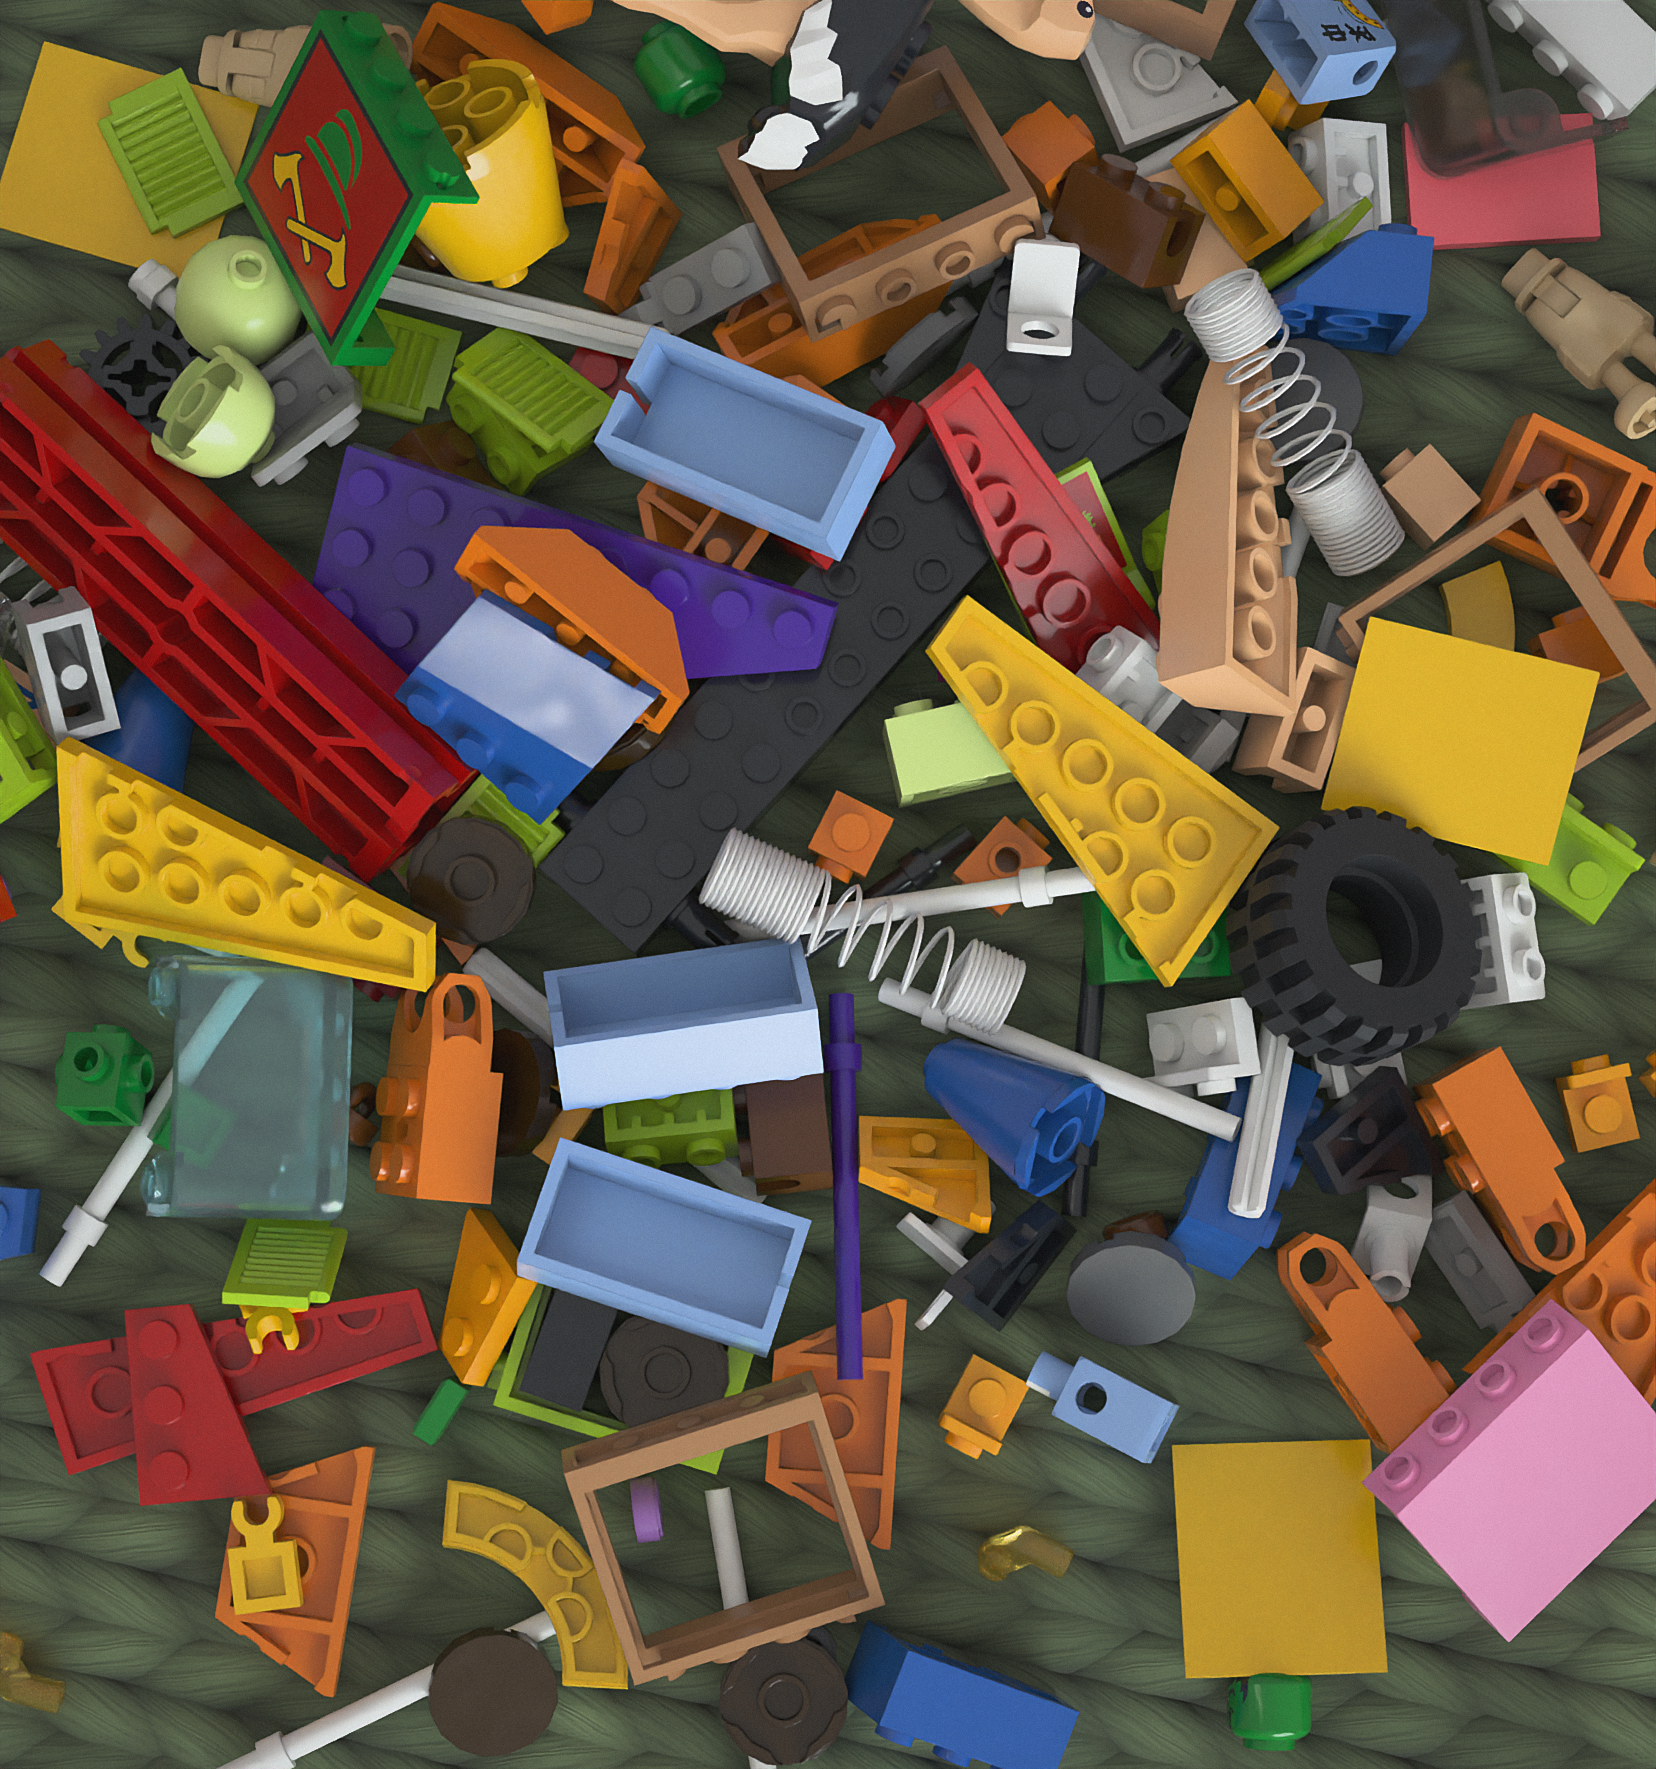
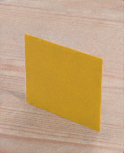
(64, 178)
(1461, 739)
(1278, 1559)

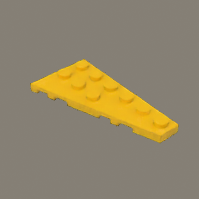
(1128, 807)
(191, 876)

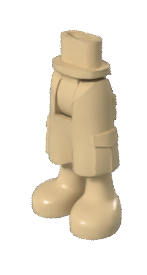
(258, 61)
(1590, 333)

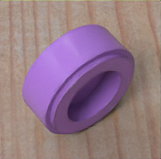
(646, 1509)

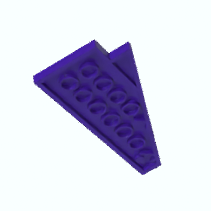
(406, 524)

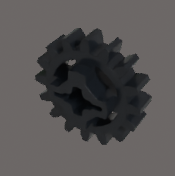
(143, 358)

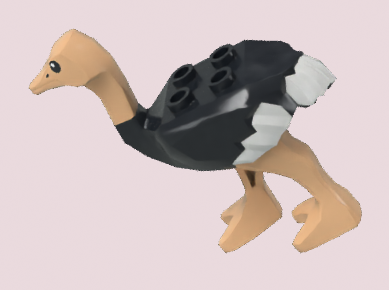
(839, 56)

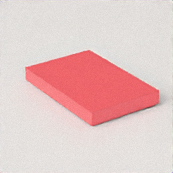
(1511, 205)

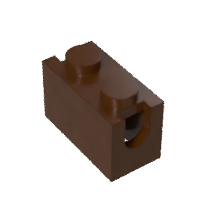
(1127, 221)
(787, 1135)

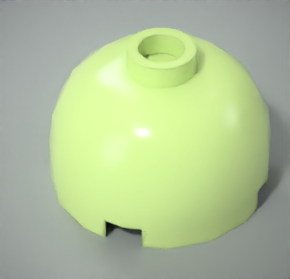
(236, 299)
(217, 416)

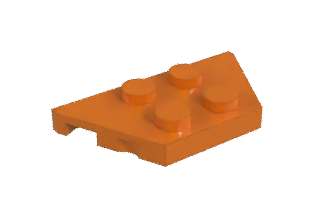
(860, 1417)
(326, 1516)

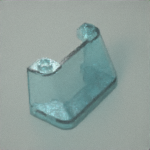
(253, 1090)

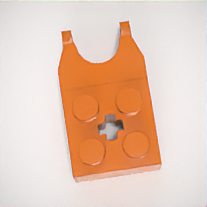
(1605, 504)
(439, 1098)
(1502, 1156)
(1363, 1343)

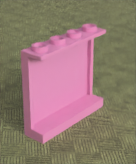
(1526, 1469)

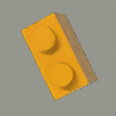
(1247, 181)

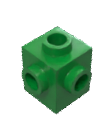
(103, 1077)

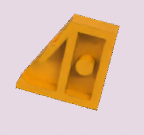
(927, 1166)
(482, 1298)

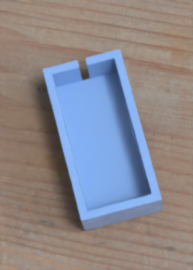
(746, 443)
(683, 1023)
(662, 1247)

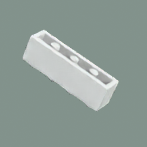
(1592, 44)

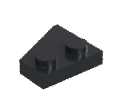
(1370, 1138)
(1011, 1265)

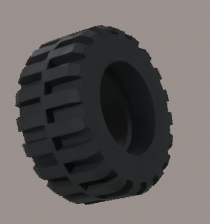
(1412, 906)

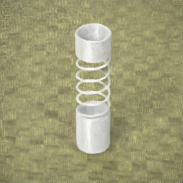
(1334, 491)
(780, 892)

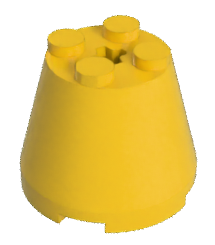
(505, 146)

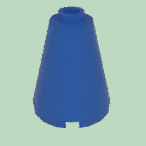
(152, 734)
(1016, 1109)

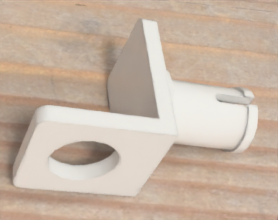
(1042, 295)
(1393, 1236)
(944, 1244)

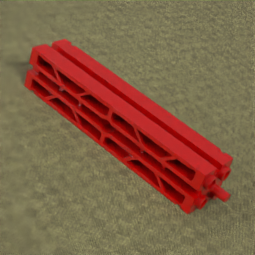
(216, 616)

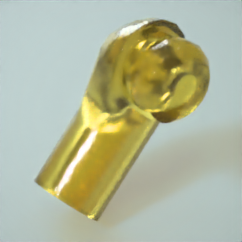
(1021, 1547)
(24, 1687)

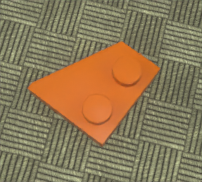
(630, 238)

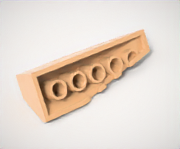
(1224, 587)

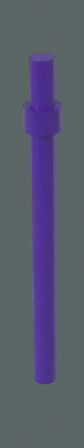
(842, 1061)

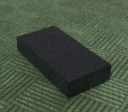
(568, 1350)

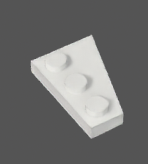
(1148, 84)

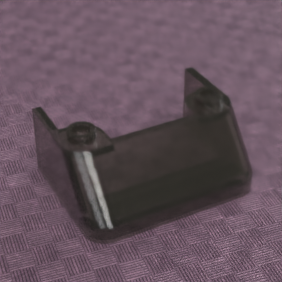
(1455, 97)

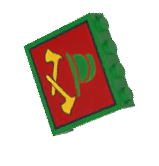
(347, 179)

